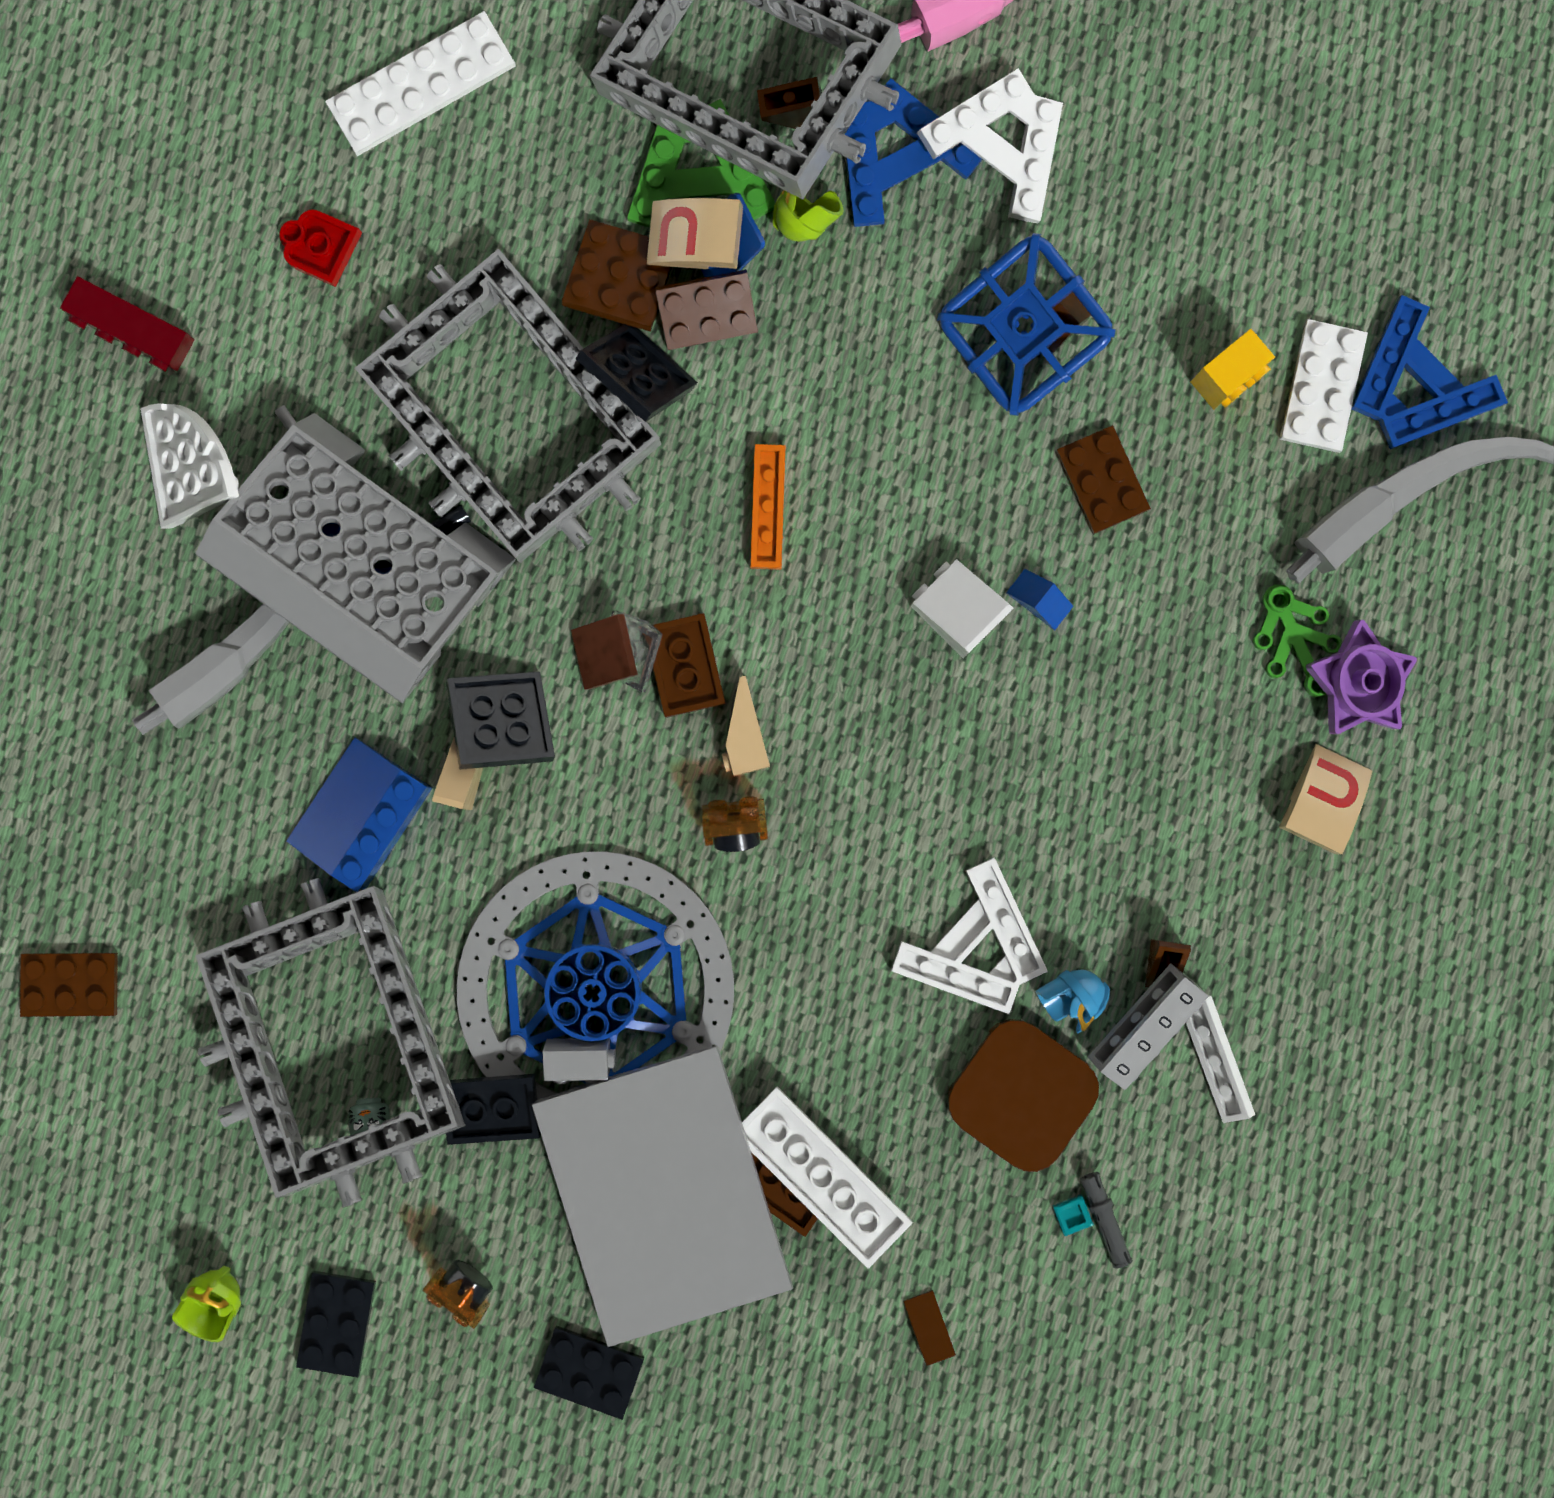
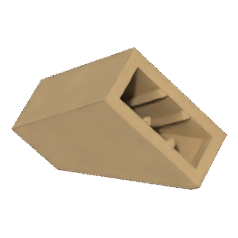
(457, 786)

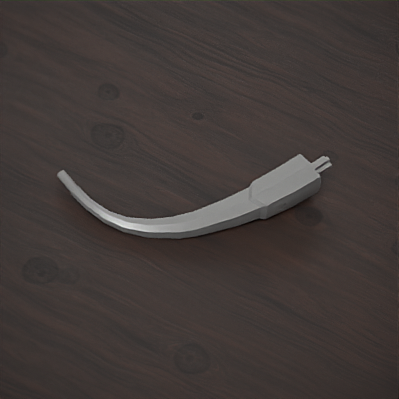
(1373, 507)
(218, 667)

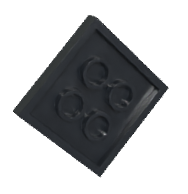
(636, 371)
(500, 720)

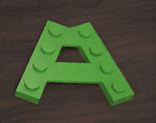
(664, 182)

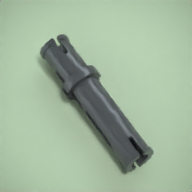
(1101, 1207)

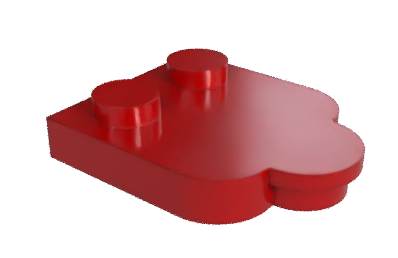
(319, 245)

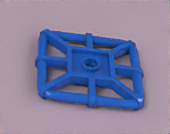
(1045, 330)

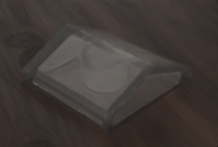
(645, 644)

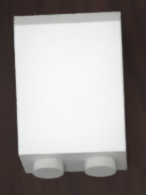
(960, 607)

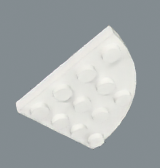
(186, 464)

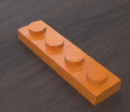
(768, 506)

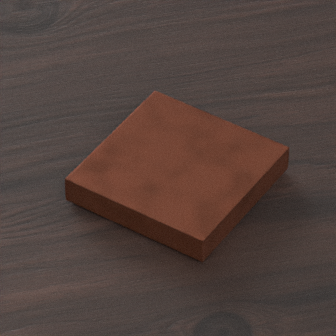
(604, 652)

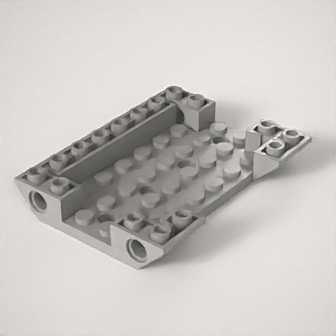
(330, 582)

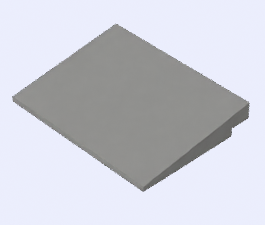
(662, 1195)

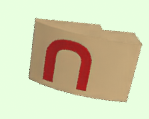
(695, 233)
(1327, 800)

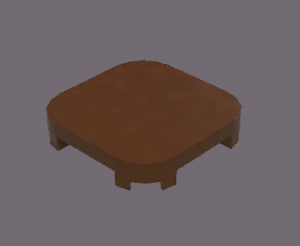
(1023, 1095)

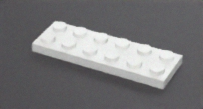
(420, 83)
(824, 1177)

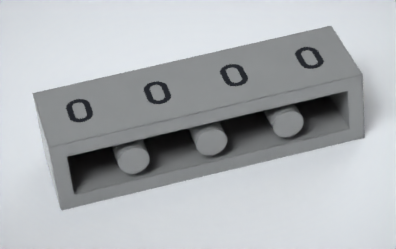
(1148, 1026)

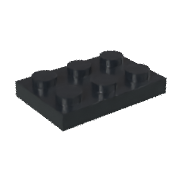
(495, 1109)
(336, 1324)
(589, 1372)

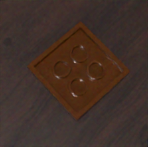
(614, 277)

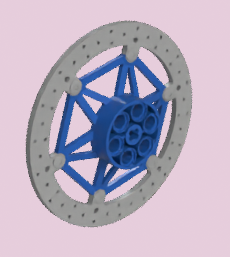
(590, 900)

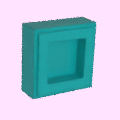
(1072, 1215)

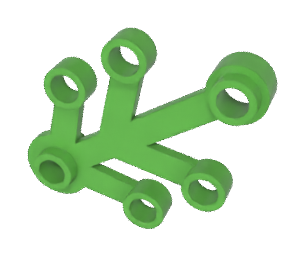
(1294, 634)

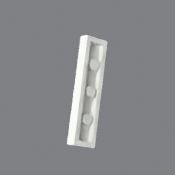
(1219, 1064)

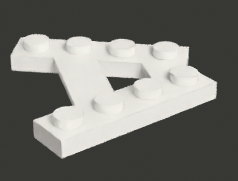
(1025, 168)
(994, 911)

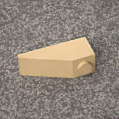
(744, 739)

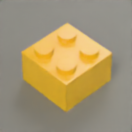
(1233, 368)

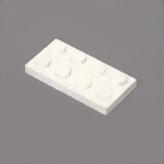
(1323, 386)

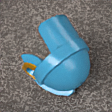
(1075, 994)

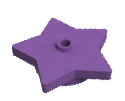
(1362, 681)

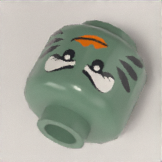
(367, 1113)

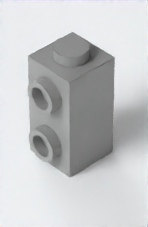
(577, 1060)

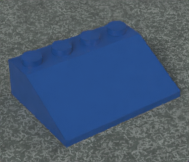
(358, 815)

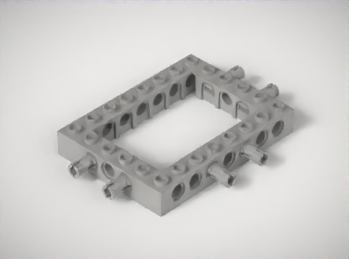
(868, 46)
(437, 327)
(254, 1065)

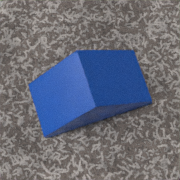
(1040, 598)

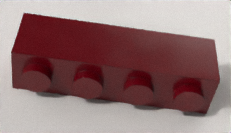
(127, 324)

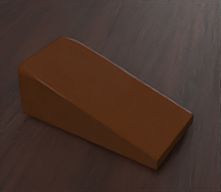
(929, 1328)

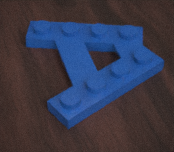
(872, 176)
(1402, 350)

